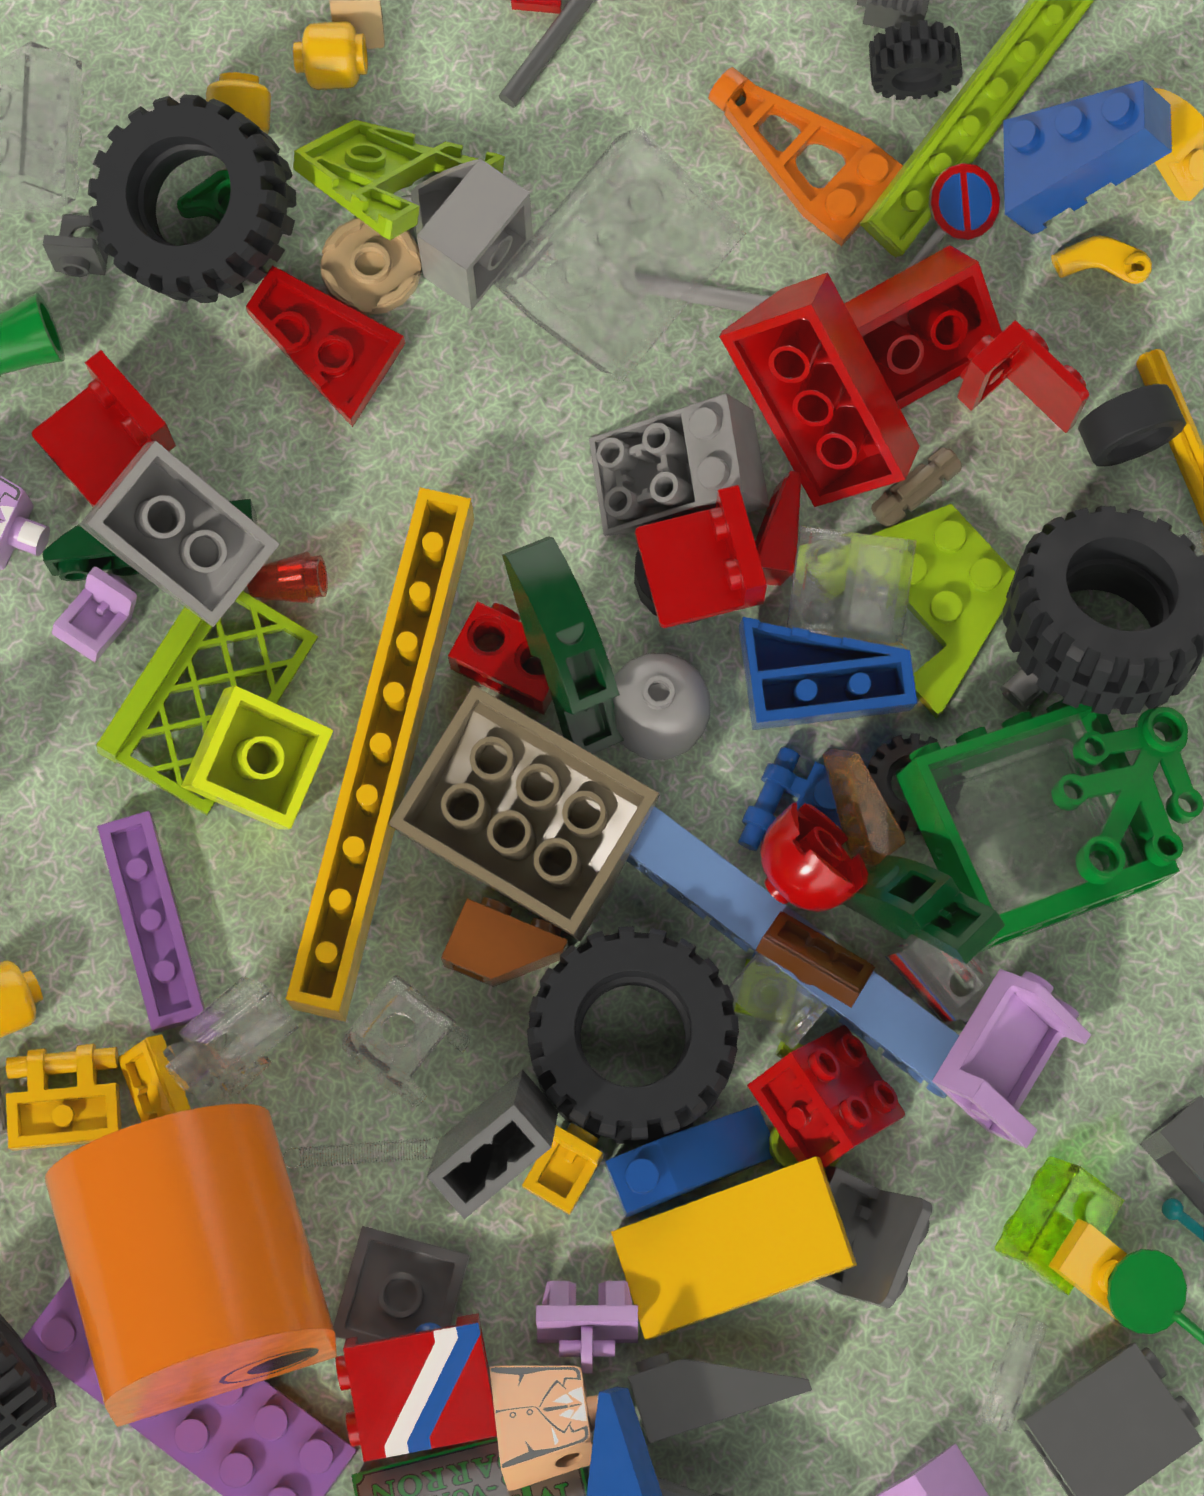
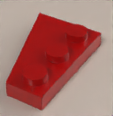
(326, 340)

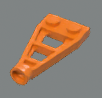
(848, 195)

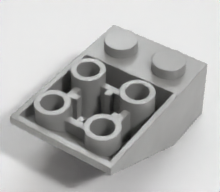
(677, 464)

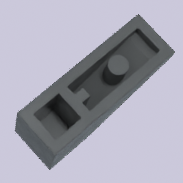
(696, 1393)

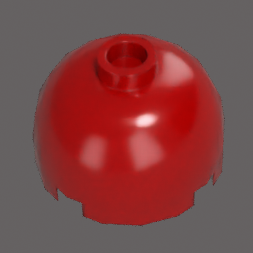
(807, 861)

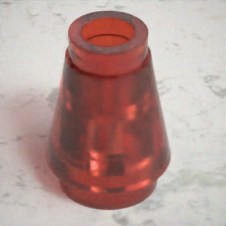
(291, 579)

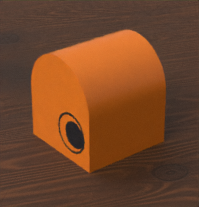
(188, 1259)

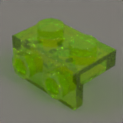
(1052, 1205)

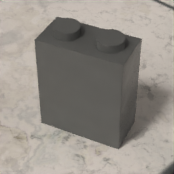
(493, 1144)
(1112, 1426)

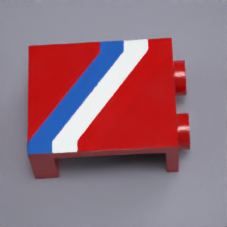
(418, 1390)

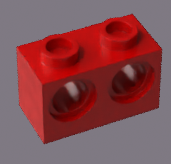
(501, 668)

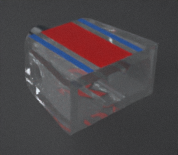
(929, 973)

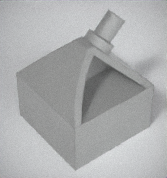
(469, 228)

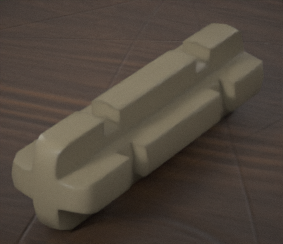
(917, 487)

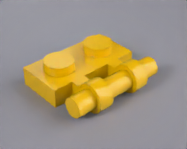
(66, 1114)

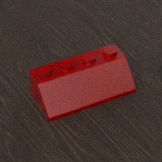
(925, 322)
(821, 391)

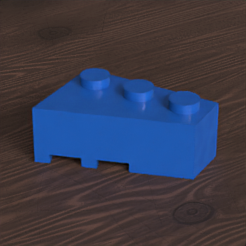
(1079, 147)
(820, 677)

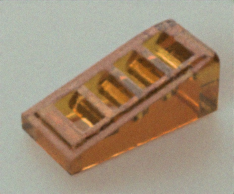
(861, 808)

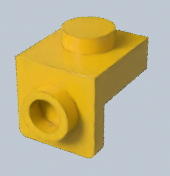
(565, 1168)

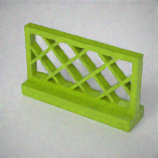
(161, 680)

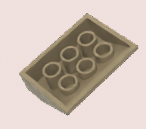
(525, 812)

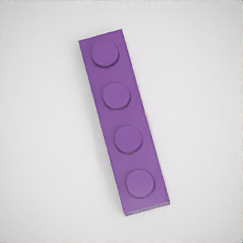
(151, 921)

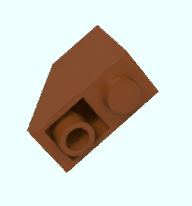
(498, 947)

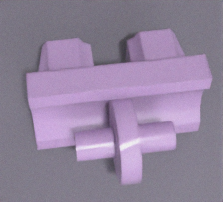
(587, 1329)

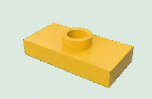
(149, 1082)
(1088, 1261)

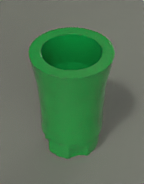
(28, 336)

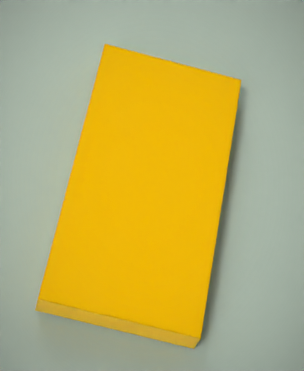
(733, 1248)

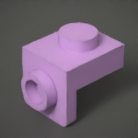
(96, 614)

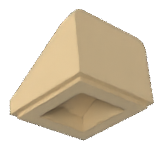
(364, 16)

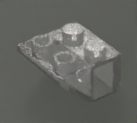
(851, 585)

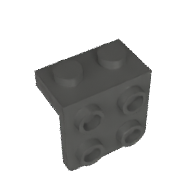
(882, 1235)

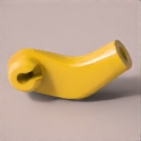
(1105, 254)

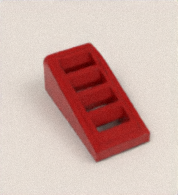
(779, 530)

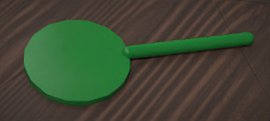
(1149, 1294)

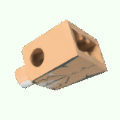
(541, 1421)

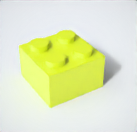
(257, 758)

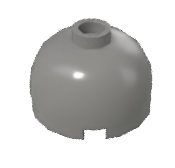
(660, 706)

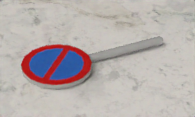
(962, 205)

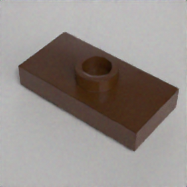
(815, 959)

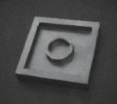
(398, 1287)

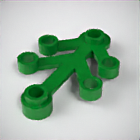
(1135, 789)

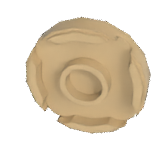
(372, 282)

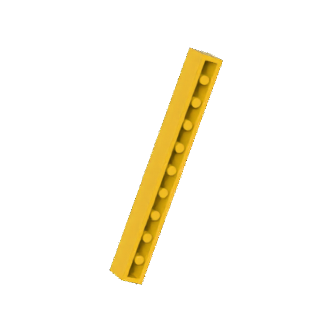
(381, 756)

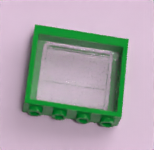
(1001, 834)

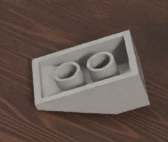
(179, 533)

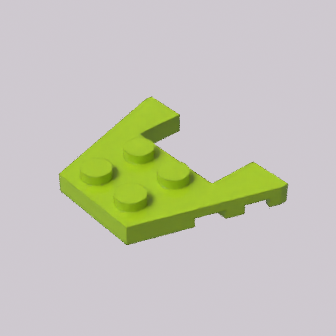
(368, 163)
(955, 595)

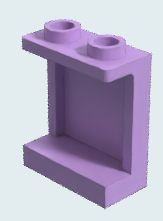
(1006, 1051)

